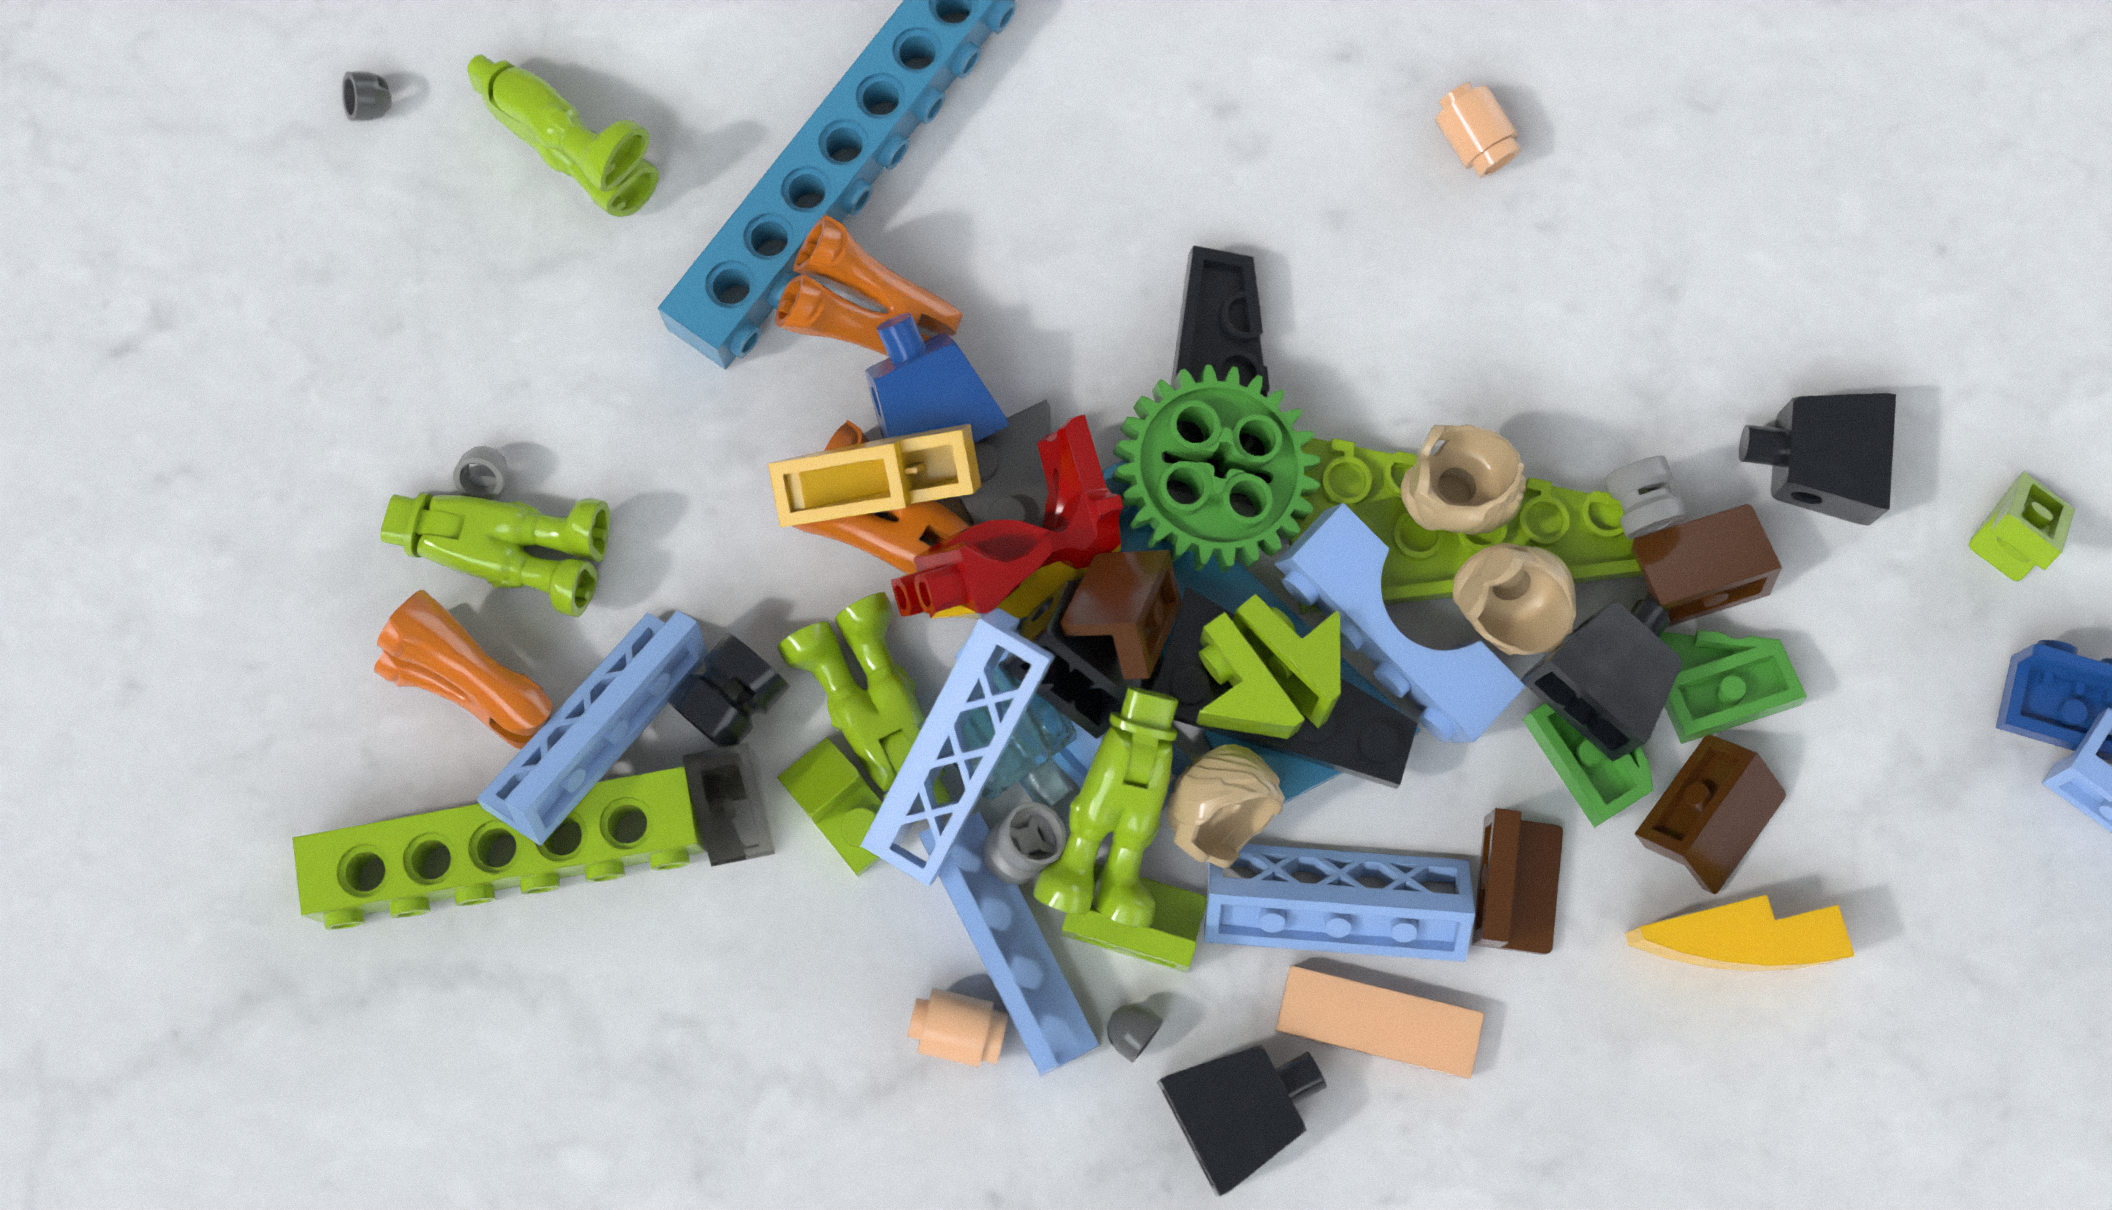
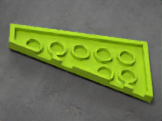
(1422, 563)

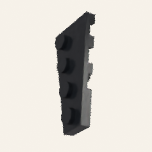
(1220, 329)
(1357, 739)

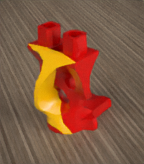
(1014, 561)

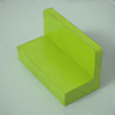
(1166, 942)

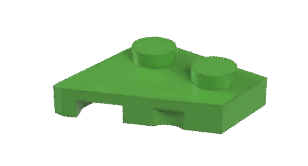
(1728, 682)
(1592, 778)

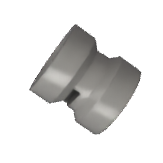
(1646, 497)
(1037, 835)

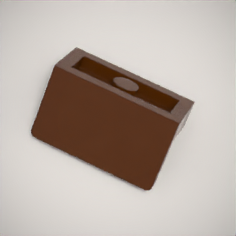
(1707, 564)
(1131, 599)
(1713, 811)
(1517, 883)

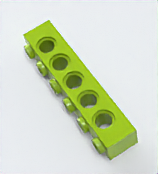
(333, 860)

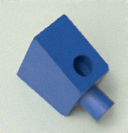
(928, 385)

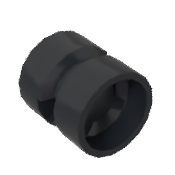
(715, 712)

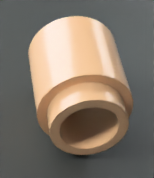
(1478, 129)
(958, 1028)

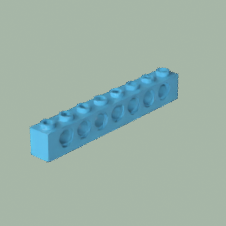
(807, 167)

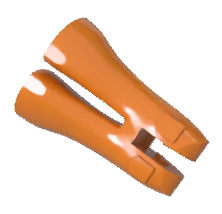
(839, 261)
(888, 540)
(435, 653)

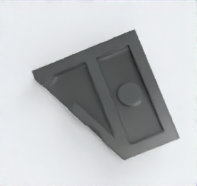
(1012, 471)

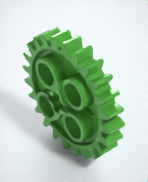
(1222, 414)

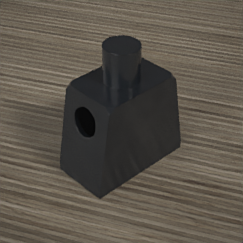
(1829, 454)
(1086, 670)
(1610, 676)
(1240, 1110)

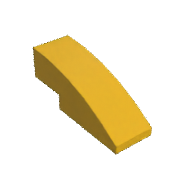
(875, 476)
(1747, 938)

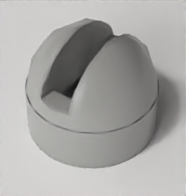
(485, 478)

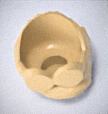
(1466, 484)
(1517, 598)
(1222, 803)

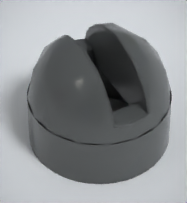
(365, 96)
(1132, 1029)

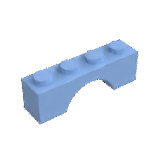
(1340, 570)

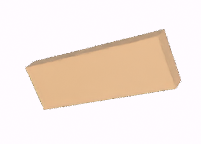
(1379, 1022)

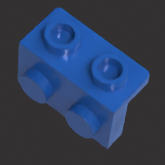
(2056, 695)

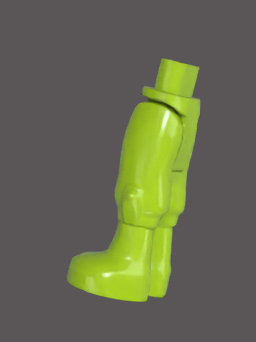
(603, 164)
(489, 540)
(877, 720)
(1121, 796)

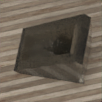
(730, 803)

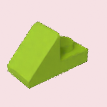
(2023, 529)
(1302, 667)
(1256, 700)
(835, 801)

